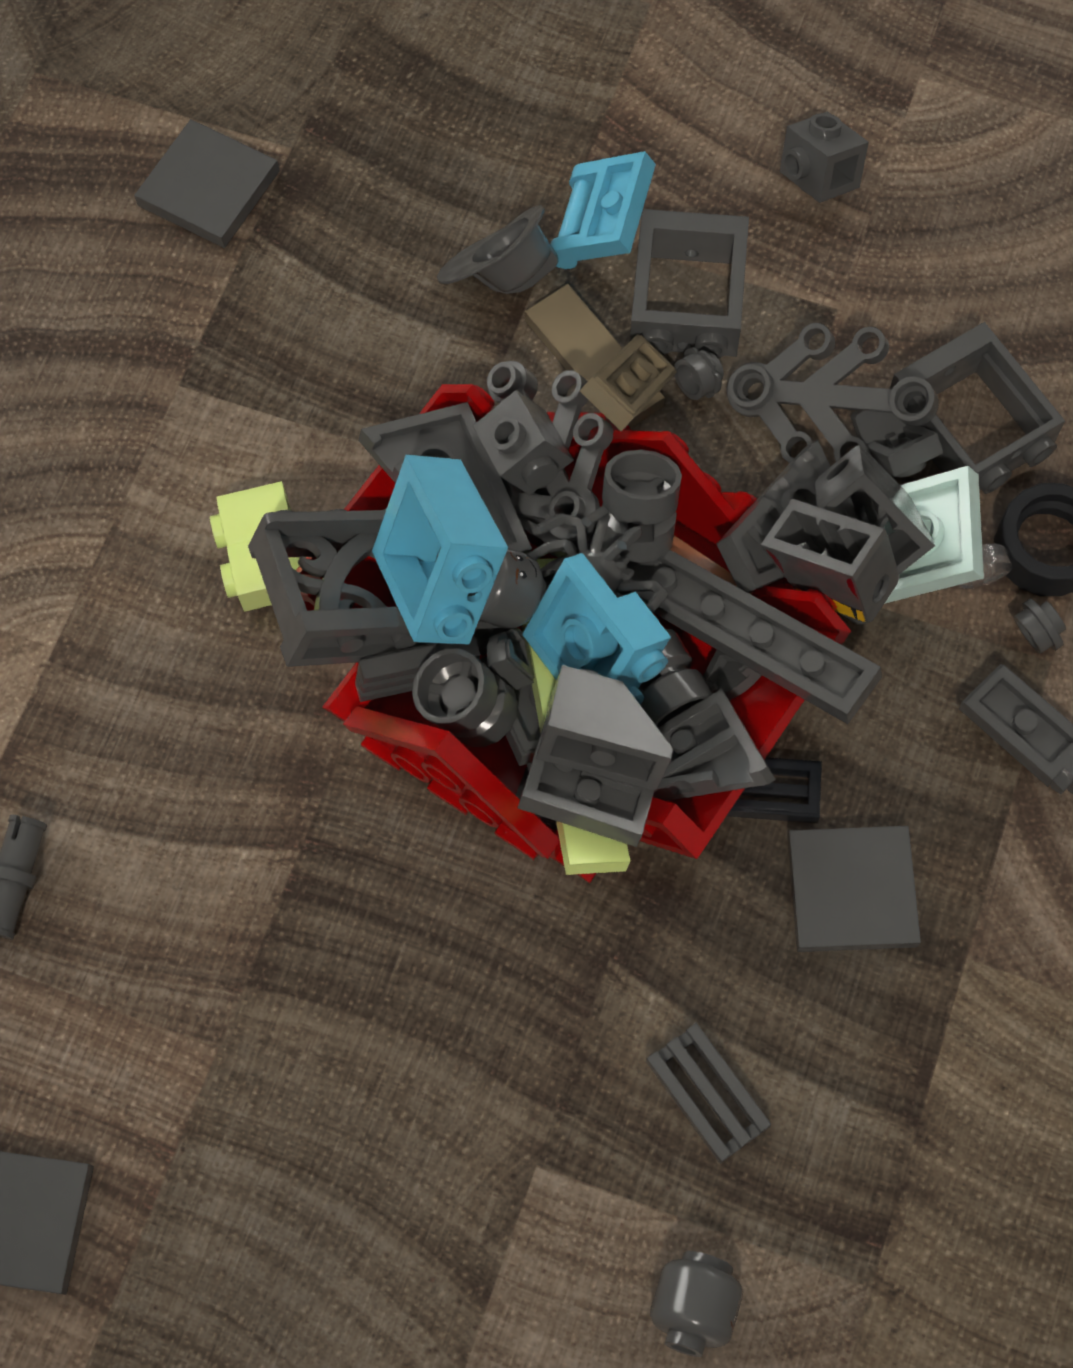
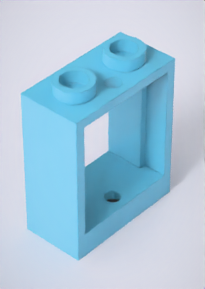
(428, 510)

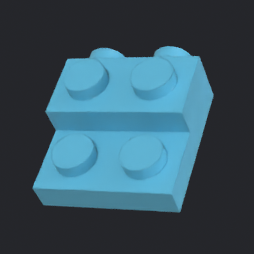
(592, 629)

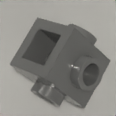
(823, 156)

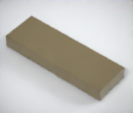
(578, 338)
(628, 381)

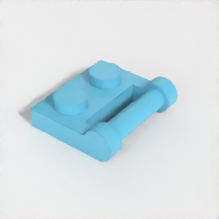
(603, 208)

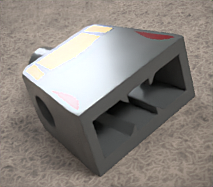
(847, 563)

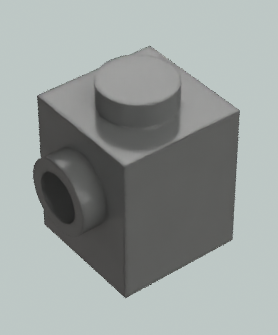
(523, 443)

